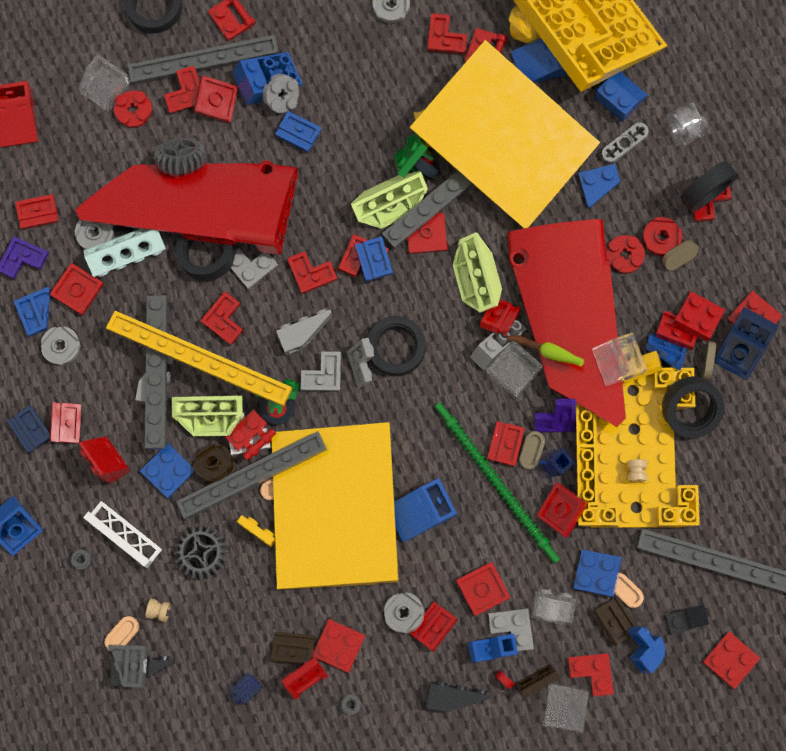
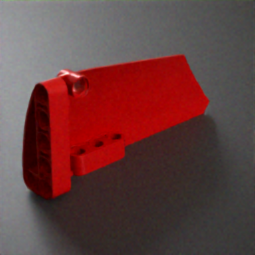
(210, 205)
(570, 304)

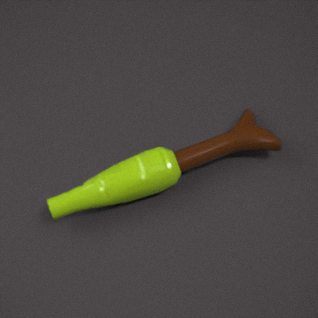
(548, 350)

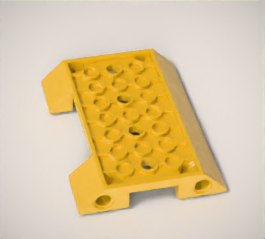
(607, 448)

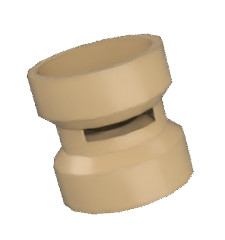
(637, 471)
(157, 610)

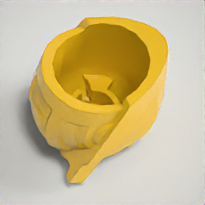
(521, 28)

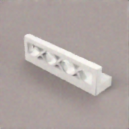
(90, 517)

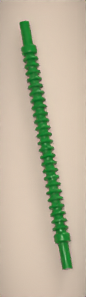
(542, 542)

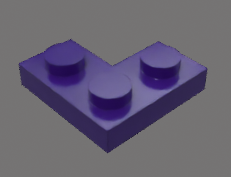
(19, 253)
(560, 421)

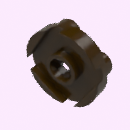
(219, 470)

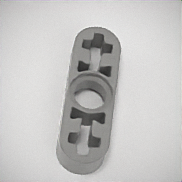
(632, 130)

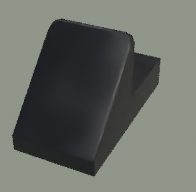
(687, 619)

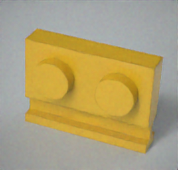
(251, 525)

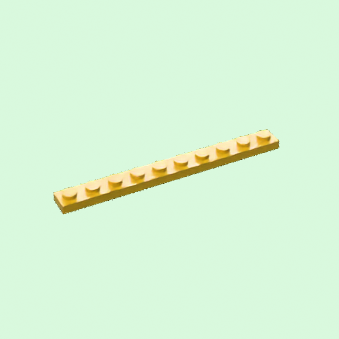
(199, 358)

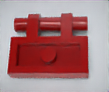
(246, 431)

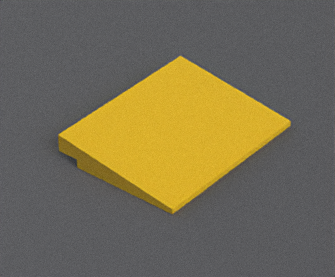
(593, 36)
(504, 135)
(336, 510)

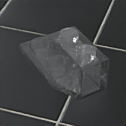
(103, 82)
(619, 359)
(565, 708)

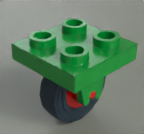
(416, 158)
(275, 413)

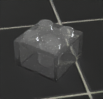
(514, 369)
(553, 607)

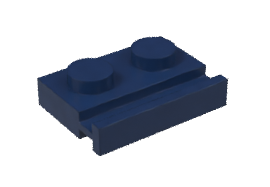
(29, 429)

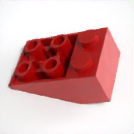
(17, 115)
(104, 458)

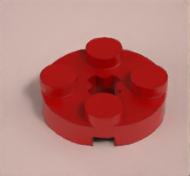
(141, 115)
(654, 228)
(631, 245)

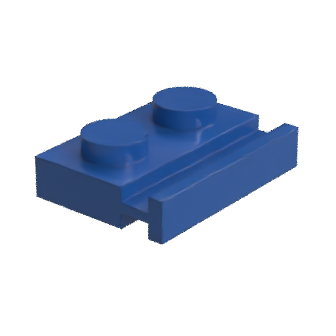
(298, 132)
(374, 259)

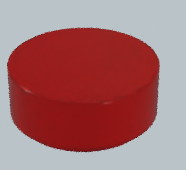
(504, 679)

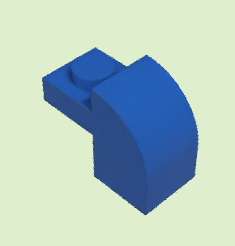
(493, 648)
(650, 650)

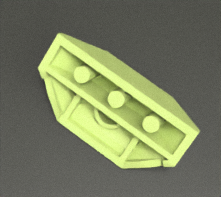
(389, 200)
(476, 274)
(208, 414)

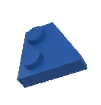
(598, 183)
(34, 311)
(667, 351)

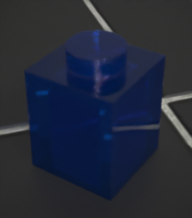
(557, 462)
(245, 689)

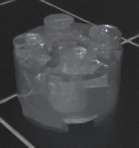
(686, 124)

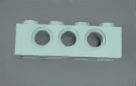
(113, 248)

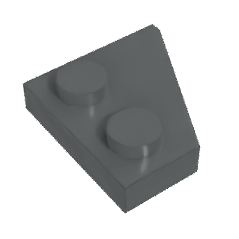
(131, 664)

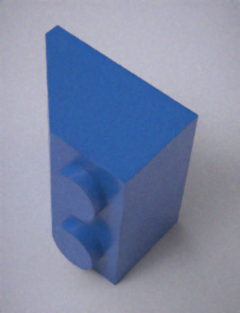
(620, 95)
(16, 526)

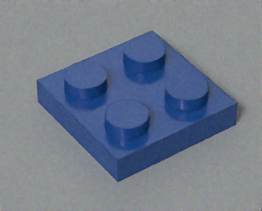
(167, 471)
(597, 573)

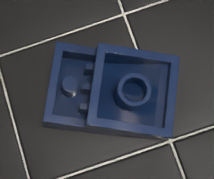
(745, 343)

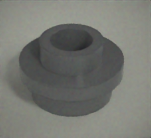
(74, 559)
(345, 709)

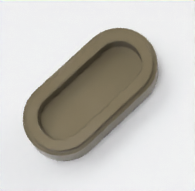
(680, 255)
(709, 360)
(532, 450)

